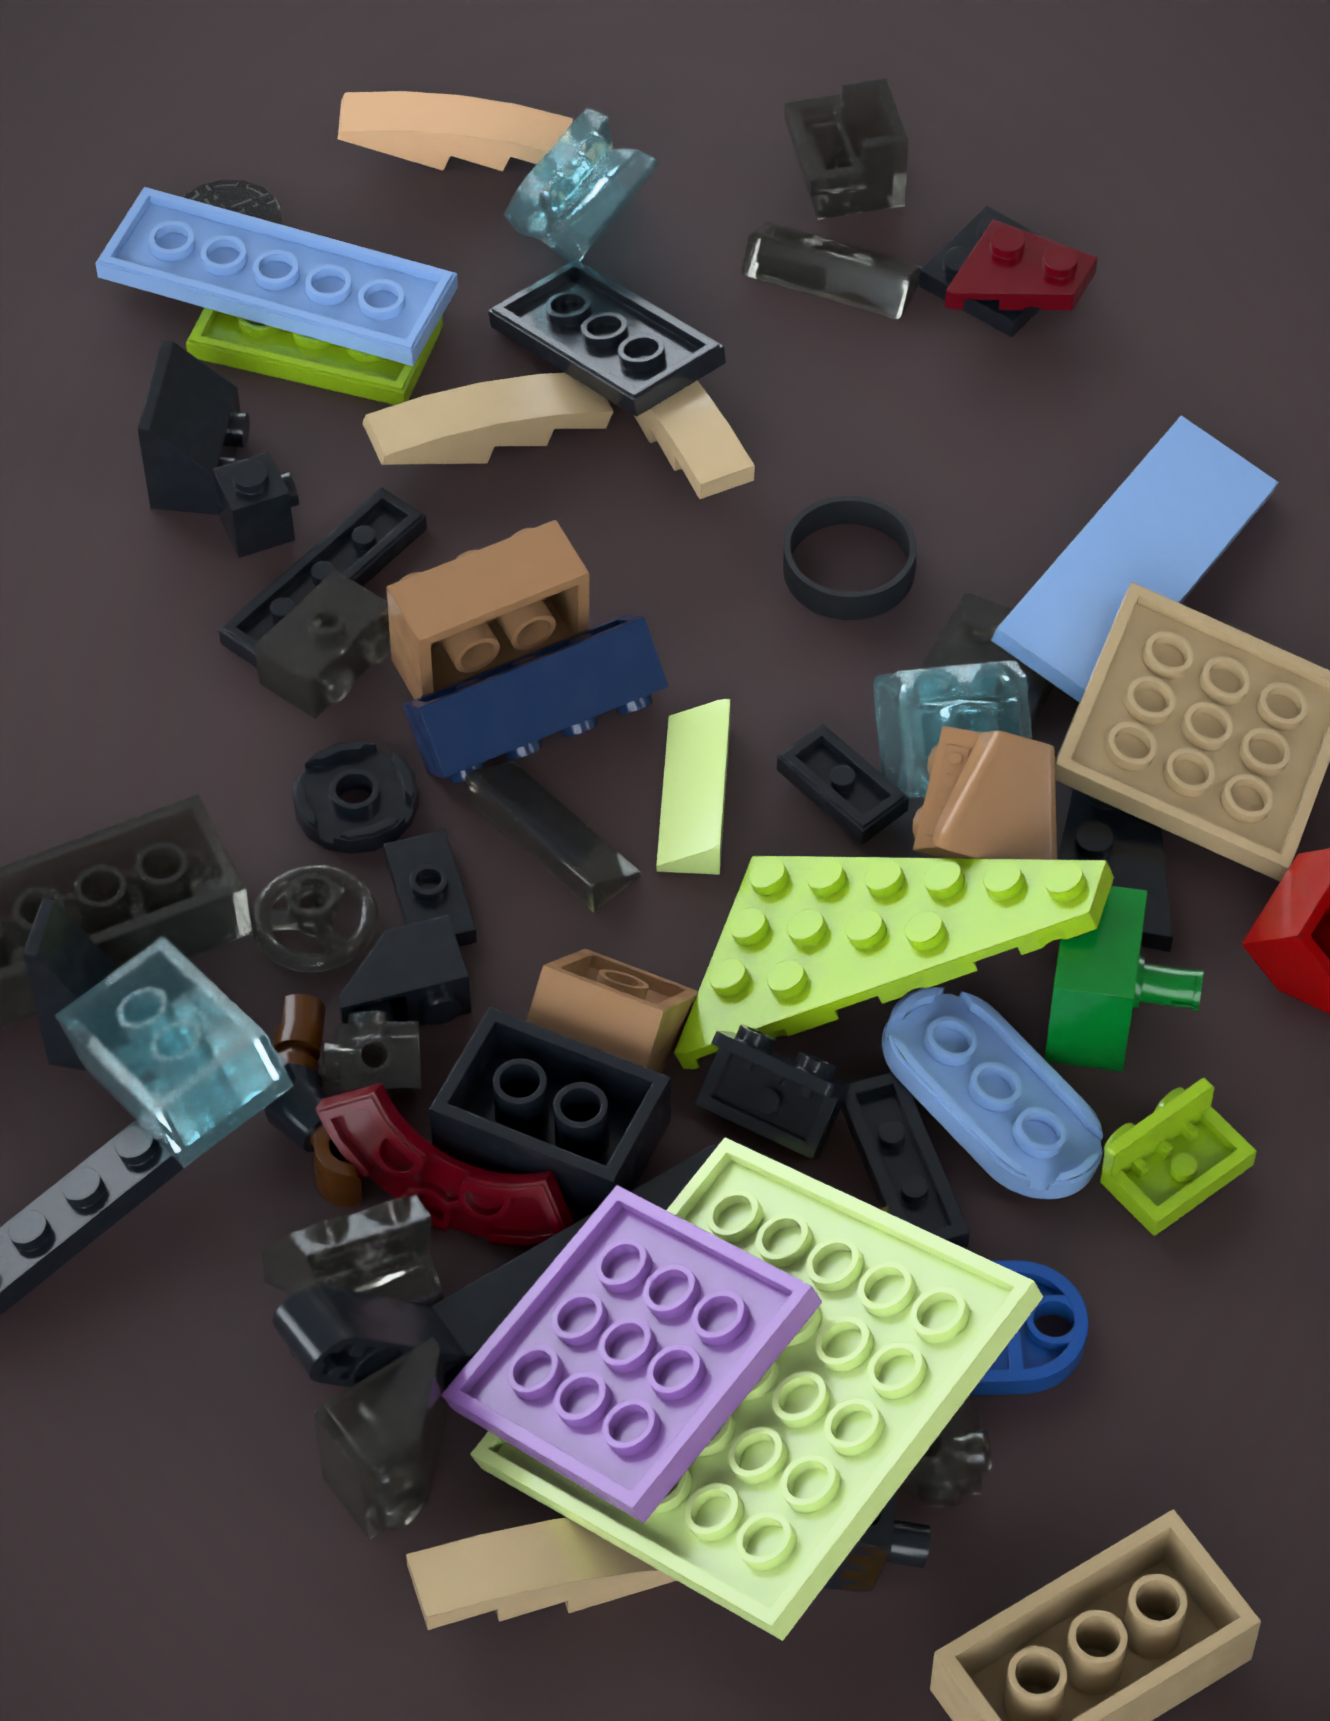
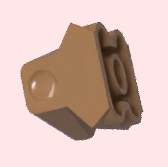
(988, 798)

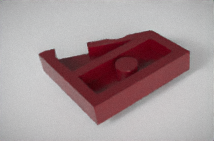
(1021, 272)

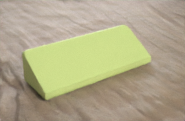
(694, 790)

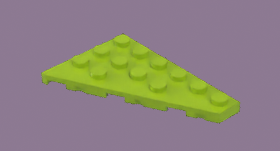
(857, 928)

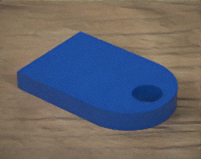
(1031, 1358)

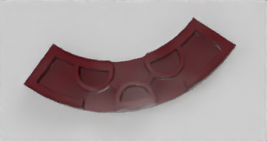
(455, 1194)

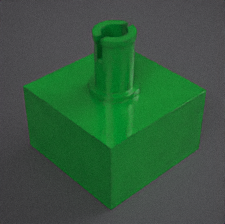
(1103, 980)

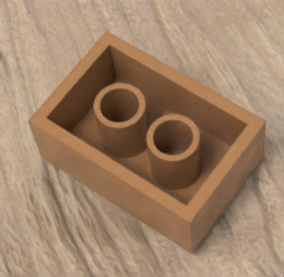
(487, 608)

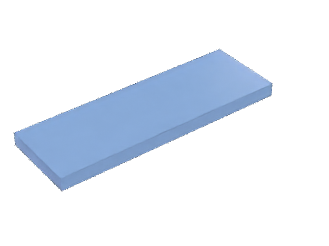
(278, 276)
(1154, 531)

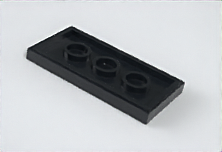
(607, 337)

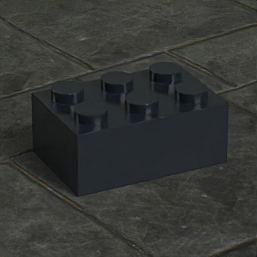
(550, 1103)

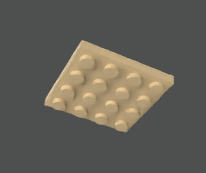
(1202, 732)

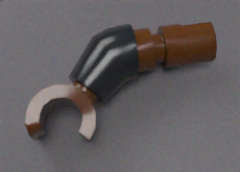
(294, 1112)

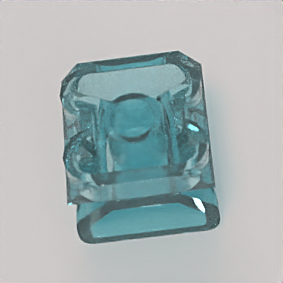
(579, 188)
(918, 702)

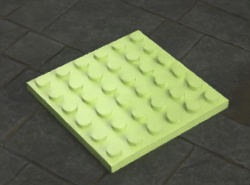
(836, 1415)

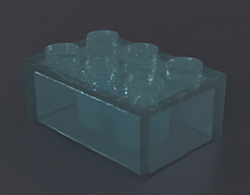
(174, 1051)

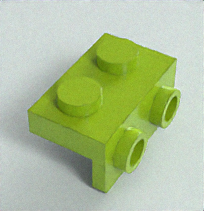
(1174, 1158)

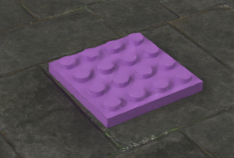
(631, 1351)

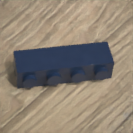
(535, 697)

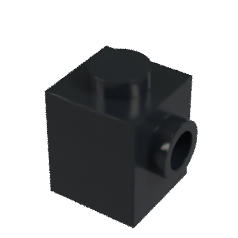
(255, 503)

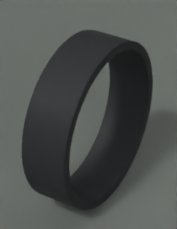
(856, 511)

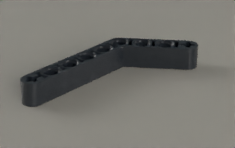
(353, 1334)

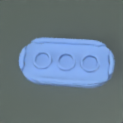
(993, 1093)

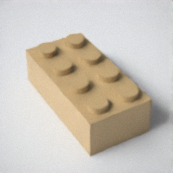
(1105, 1638)

